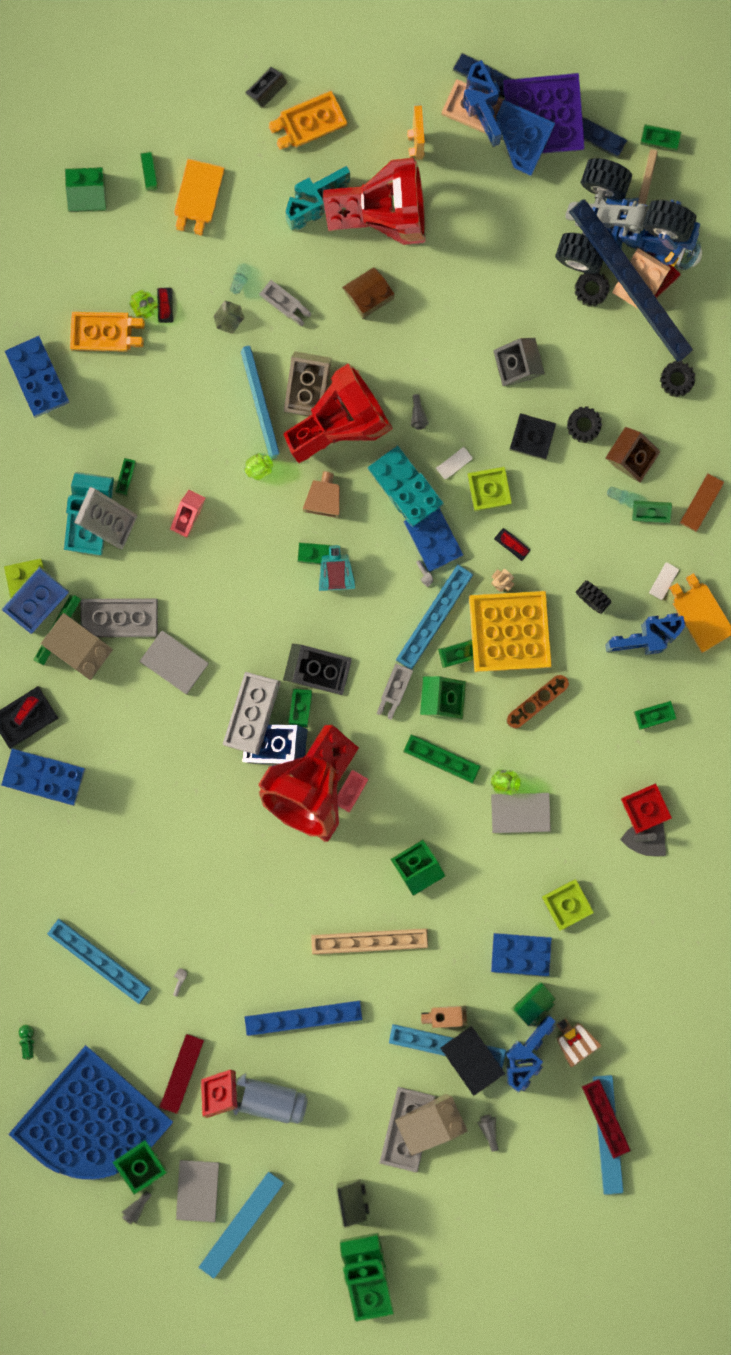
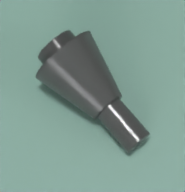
(419, 419)
(488, 1126)
(133, 1212)

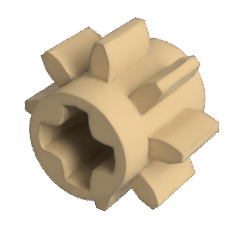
(502, 580)

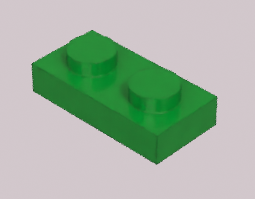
(660, 137)
(652, 511)
(312, 552)
(456, 653)
(300, 707)
(655, 715)

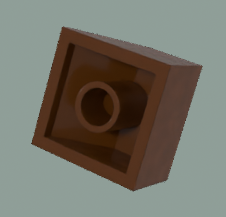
(369, 292)
(633, 454)

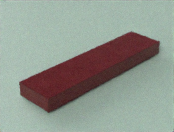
(181, 1073)
(606, 1118)

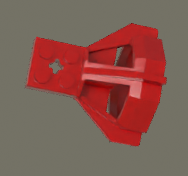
(372, 203)
(331, 420)
(310, 796)

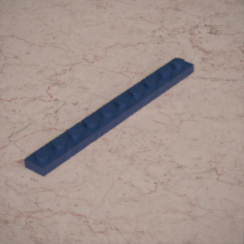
(592, 132)
(630, 280)

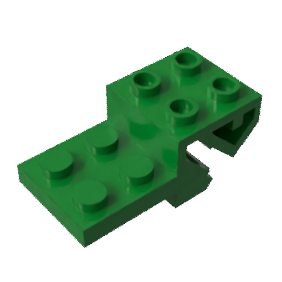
(366, 1276)

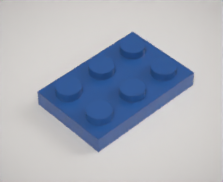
(434, 541)
(35, 600)
(521, 954)

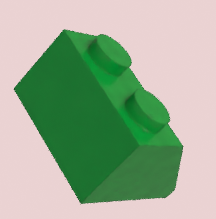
(85, 189)
(442, 697)
(418, 867)
(533, 1004)
(140, 1167)

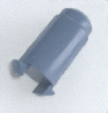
(271, 1101)

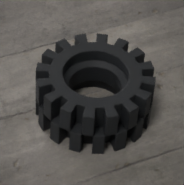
(592, 299)
(666, 378)
(584, 413)
(593, 597)

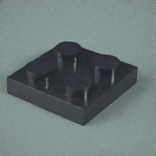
(532, 436)

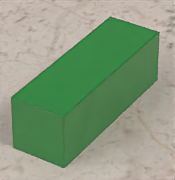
(149, 171)
(125, 477)

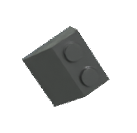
(519, 361)

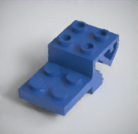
(479, 99)
(36, 376)
(652, 630)
(43, 777)
(519, 1076)

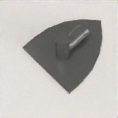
(648, 843)

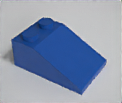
(280, 745)

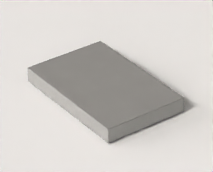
(174, 662)
(520, 813)
(197, 1191)

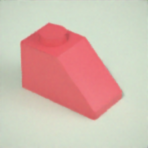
(187, 513)

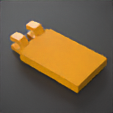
(309, 121)
(418, 134)
(198, 194)
(104, 331)
(701, 614)

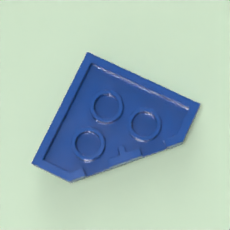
(523, 135)

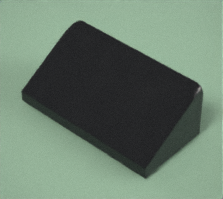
(266, 87)

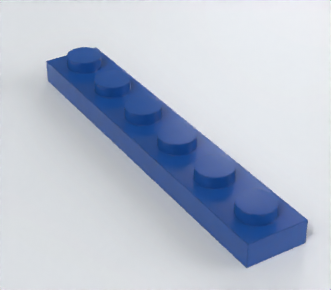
(303, 1018)

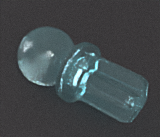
(240, 277)
(622, 496)

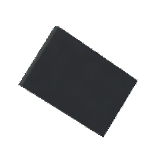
(40, 718)
(472, 1060)

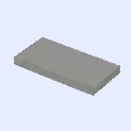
(106, 518)
(120, 617)
(251, 713)
(395, 1150)

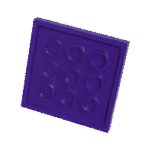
(556, 100)

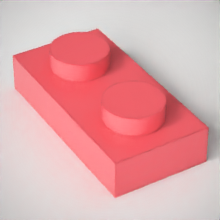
(351, 790)

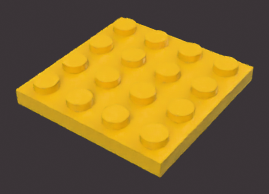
(510, 631)

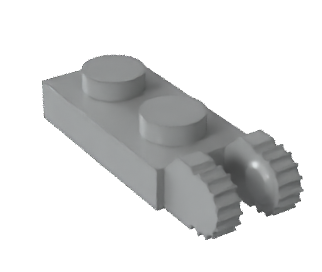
(283, 302)
(395, 689)

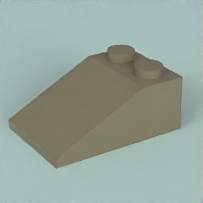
(306, 382)
(76, 646)
(431, 1124)

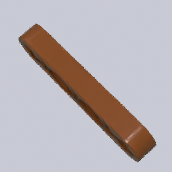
(535, 699)

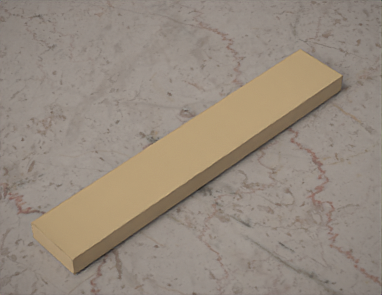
(369, 941)

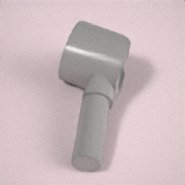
(427, 579)
(181, 976)

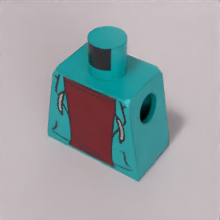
(336, 571)

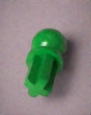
(26, 1033)

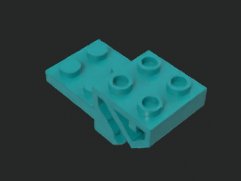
(309, 195)
(405, 486)
(77, 537)

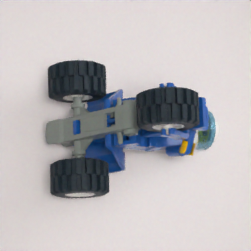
(661, 230)

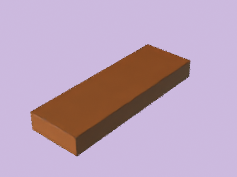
(701, 502)

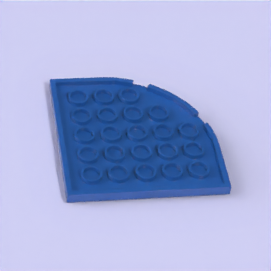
(88, 1120)

